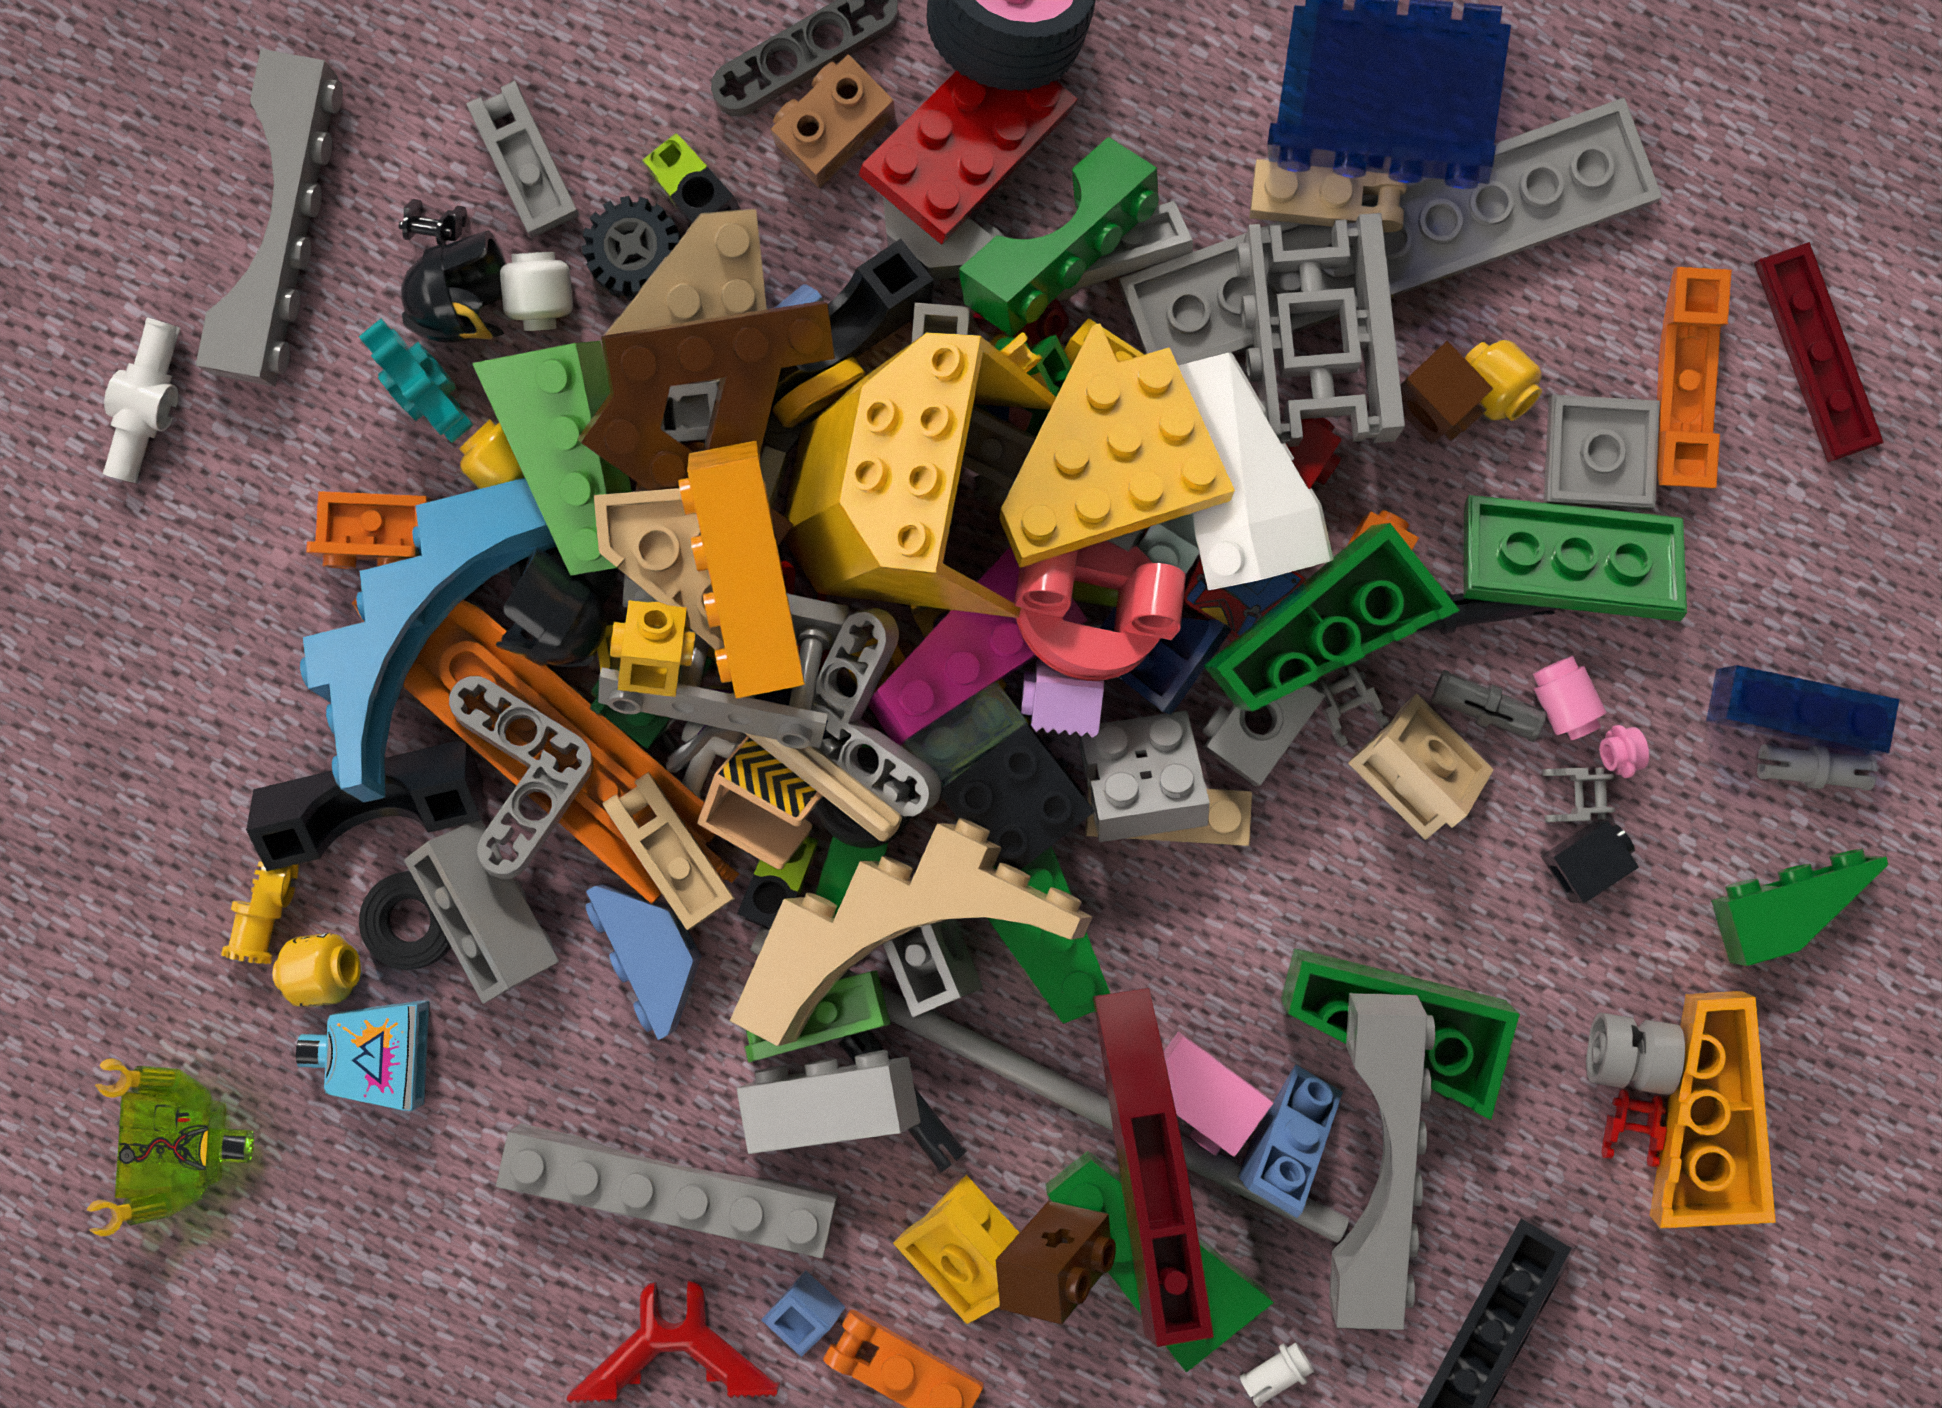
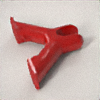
(658, 1336)

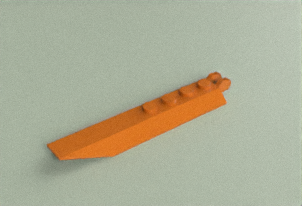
(467, 647)

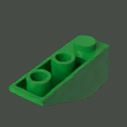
(1789, 913)

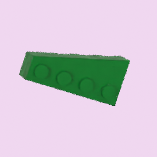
(1345, 610)
(1059, 967)
(1470, 1027)
(1231, 1294)

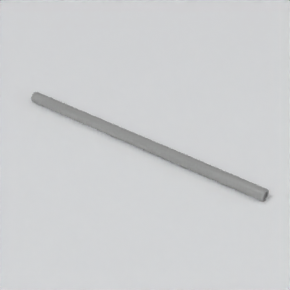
(1078, 1099)

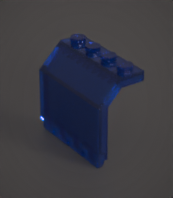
(1392, 91)

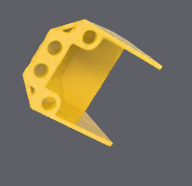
(884, 473)

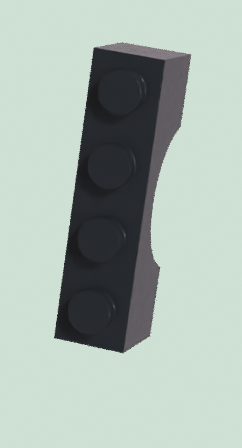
(867, 310)
(305, 815)

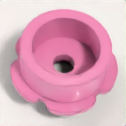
(1624, 751)

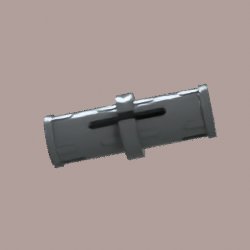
(1489, 706)

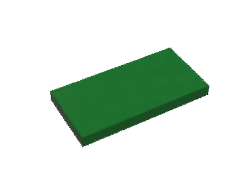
(1574, 558)

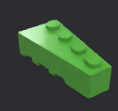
(543, 408)

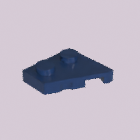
(1175, 663)

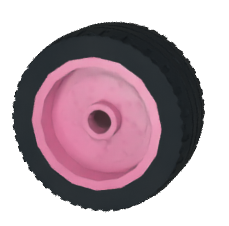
(1009, 40)

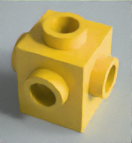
(652, 647)

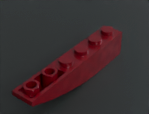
(1152, 1171)

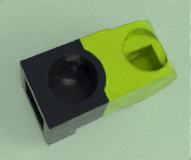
(688, 180)
(773, 885)

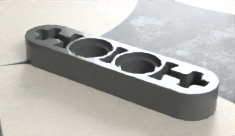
(810, 58)

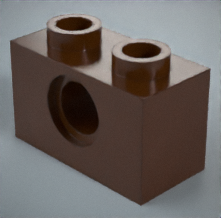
(1444, 395)

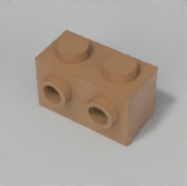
(832, 120)

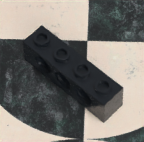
(1500, 1318)

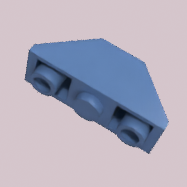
(649, 952)
(1291, 1141)

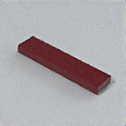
(1818, 352)

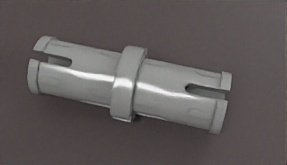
(1817, 767)

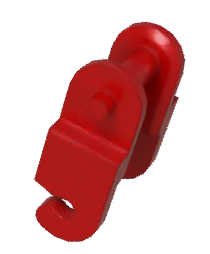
(1618, 1124)

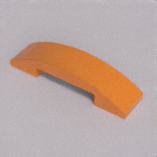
(1688, 376)

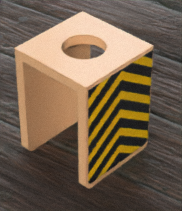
(759, 805)

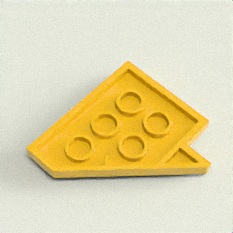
(1112, 456)

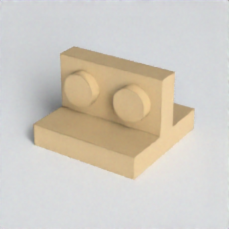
(1423, 768)

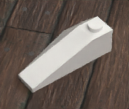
(1273, 516)

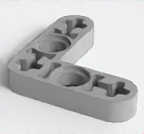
(846, 714)
(540, 776)

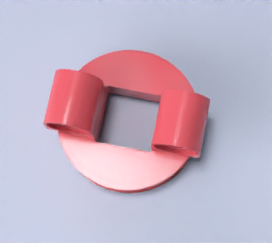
(1145, 612)

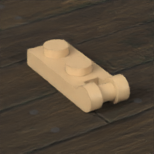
(1323, 196)
(669, 853)

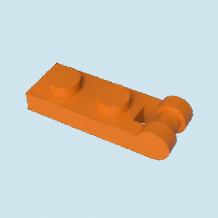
(900, 1367)

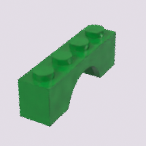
(1017, 278)

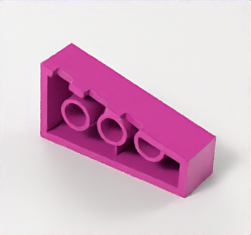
(957, 660)

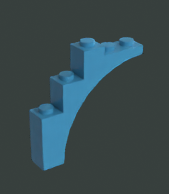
(402, 604)

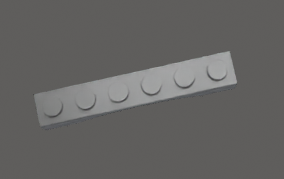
(249, 326)
(686, 1197)
(1371, 1263)

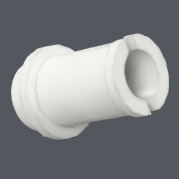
(1277, 1374)

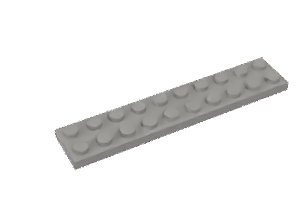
(1537, 192)

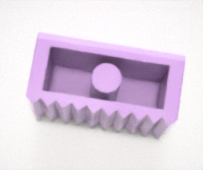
(1061, 701)

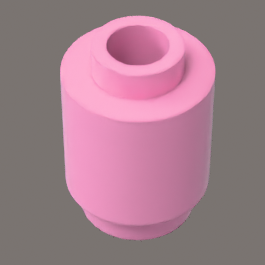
(1569, 698)

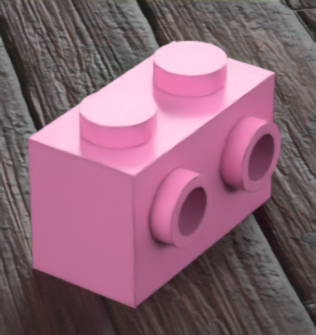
(1212, 1097)

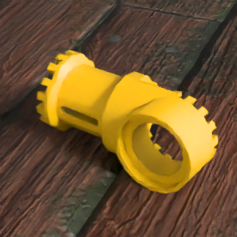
(256, 918)

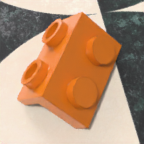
(364, 528)

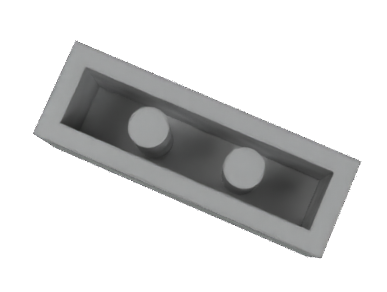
(480, 914)
(828, 1102)

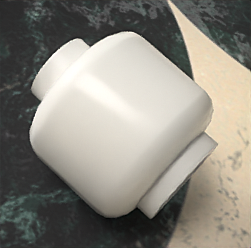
(536, 290)

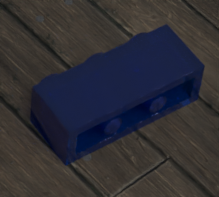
(1802, 710)

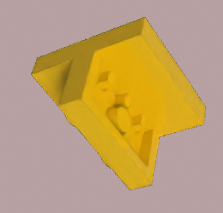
(959, 1247)

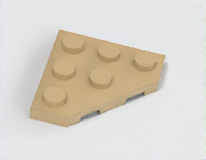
(704, 277)
(652, 545)

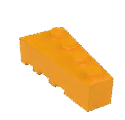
(743, 569)
(1716, 1121)

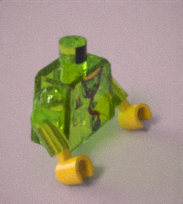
(167, 1144)

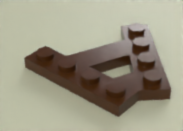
(738, 349)

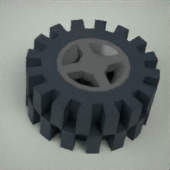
(618, 236)

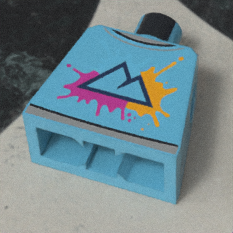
(372, 1054)

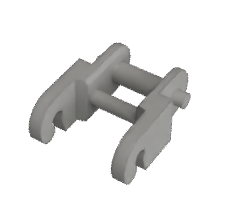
(1333, 711)
(1579, 775)

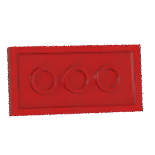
(962, 149)

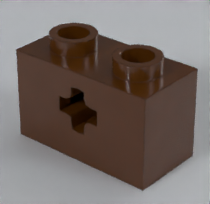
(1055, 1262)

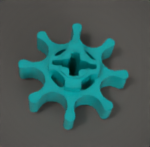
(416, 380)

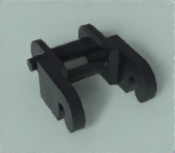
(445, 229)

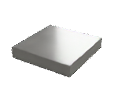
(1601, 452)

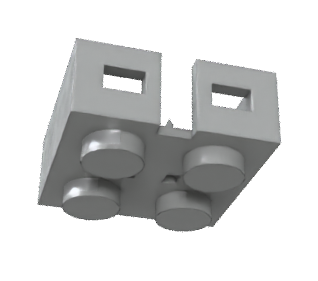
(1126, 796)

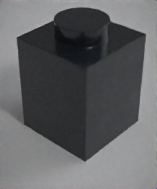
(1591, 860)

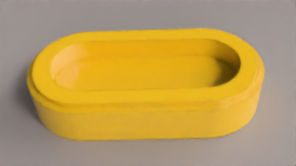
(818, 392)

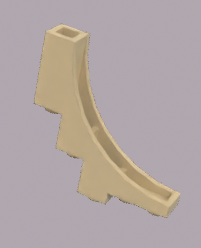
(815, 947)

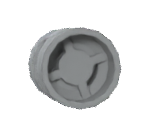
(1642, 1054)

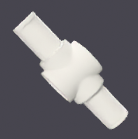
(141, 400)

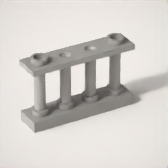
(793, 726)

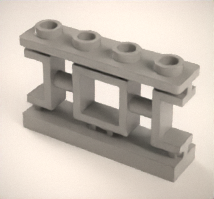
(1365, 329)

